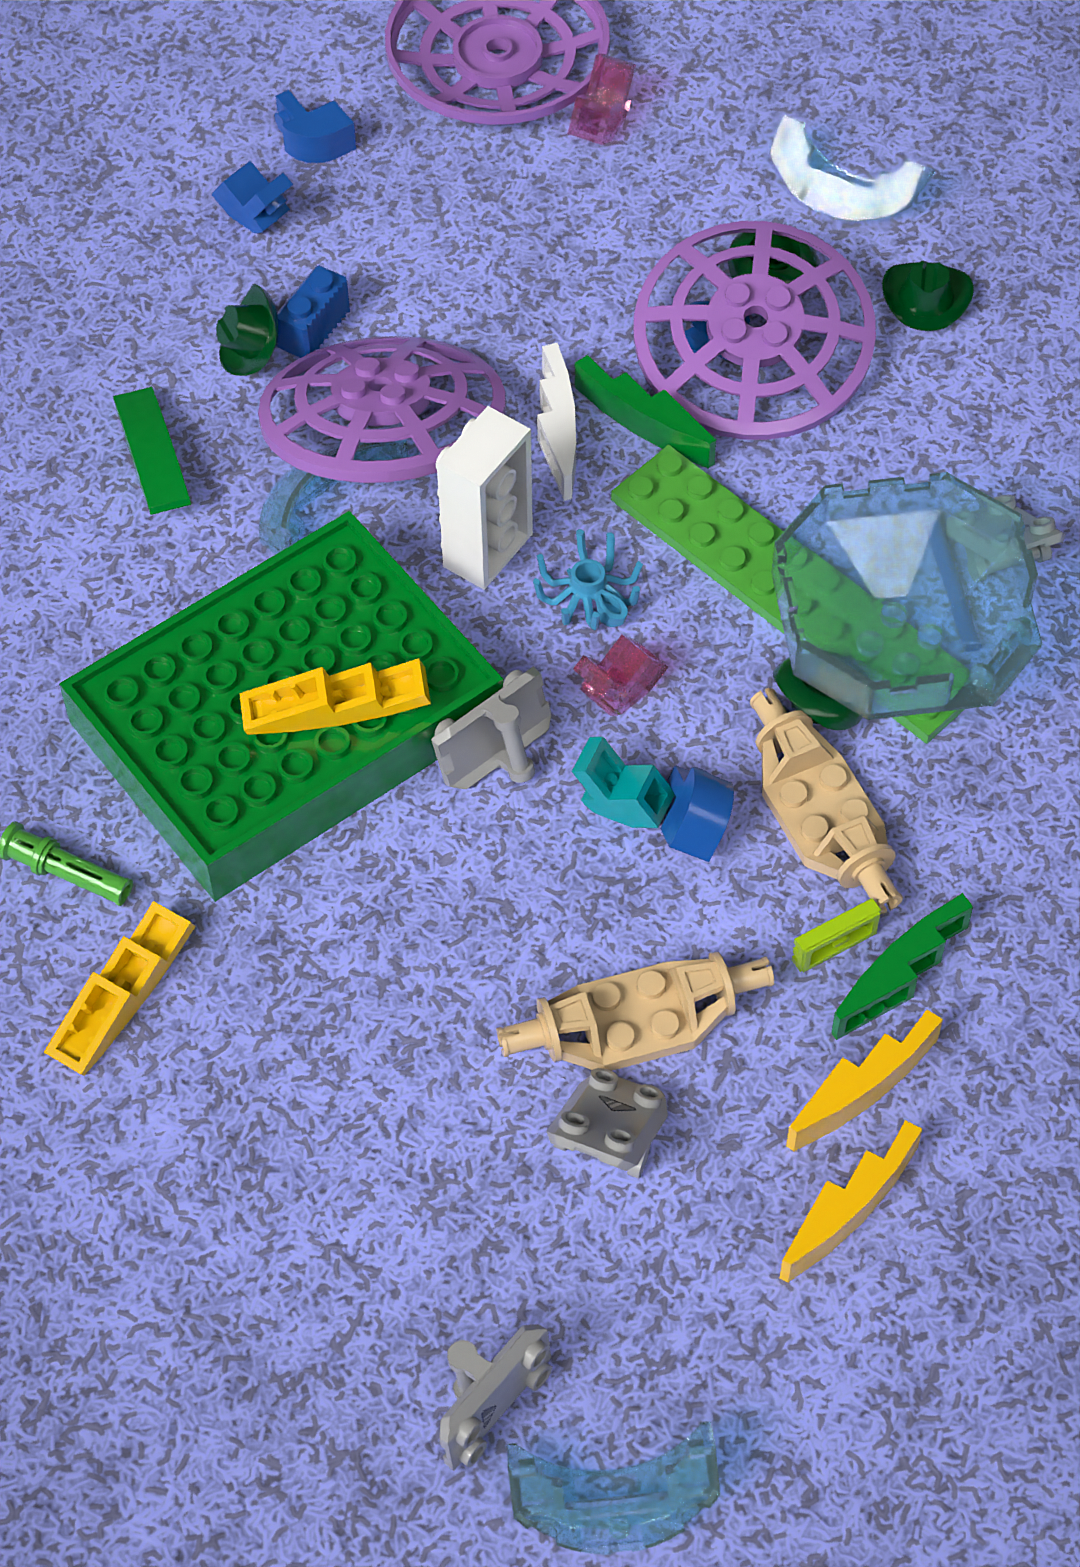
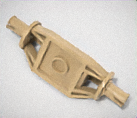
(821, 803)
(637, 1012)

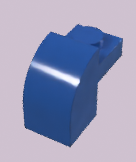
(316, 134)
(252, 199)
(698, 812)

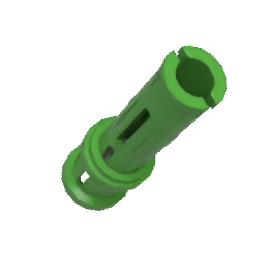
(46, 857)

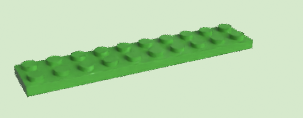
(722, 540)

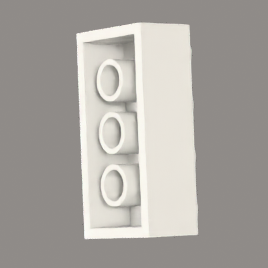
(485, 496)

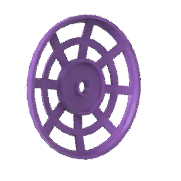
(494, 71)
(755, 345)
(374, 395)

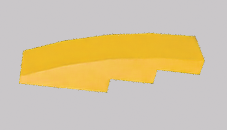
(340, 699)
(119, 990)
(854, 1088)
(841, 1210)

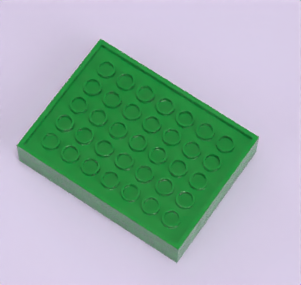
(171, 713)

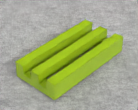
(836, 935)

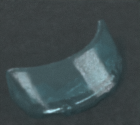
(836, 191)
(296, 489)
(620, 1506)

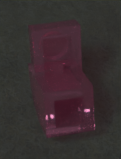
(606, 104)
(622, 675)

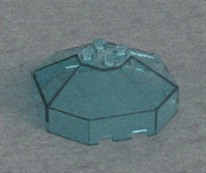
(907, 596)

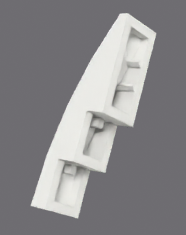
(557, 423)

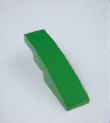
(653, 418)
(151, 451)
(896, 971)

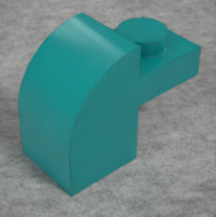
(618, 791)

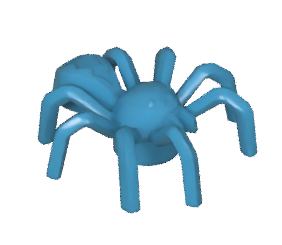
(588, 583)

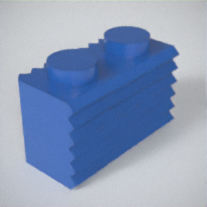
(312, 312)

